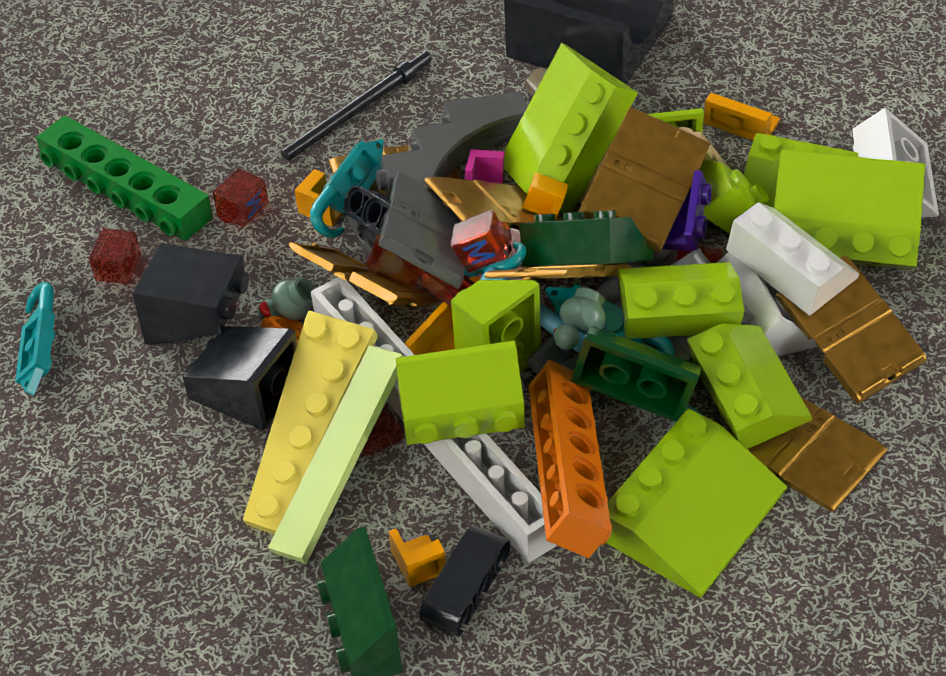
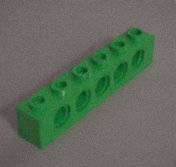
(124, 178)

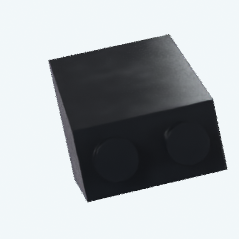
(188, 293)
(243, 372)

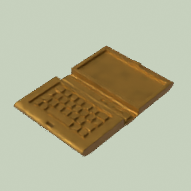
(646, 175)
(476, 197)
(558, 271)
(358, 274)
(859, 338)
(821, 457)

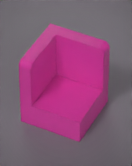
(485, 166)

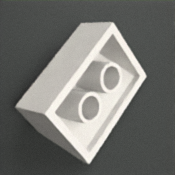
(890, 139)
(788, 258)
(768, 312)

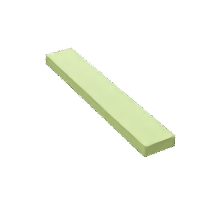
(336, 456)

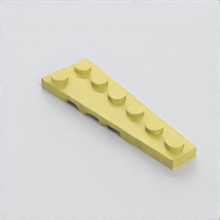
(315, 385)

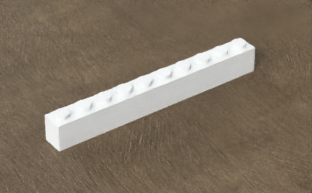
(473, 461)

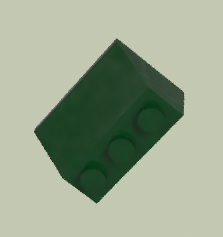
(582, 240)
(635, 373)
(359, 609)

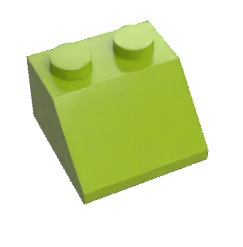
(729, 194)

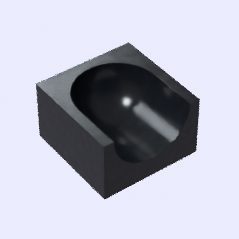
(606, 32)

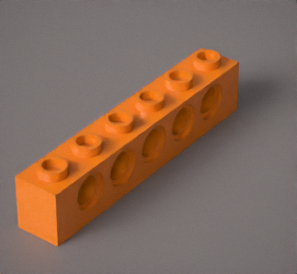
(568, 462)

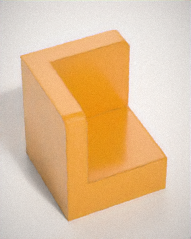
(309, 191)
(545, 195)
(417, 558)

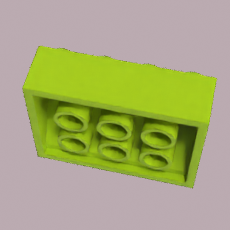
(568, 125)
(855, 205)
(692, 503)

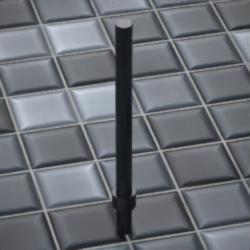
(402, 73)

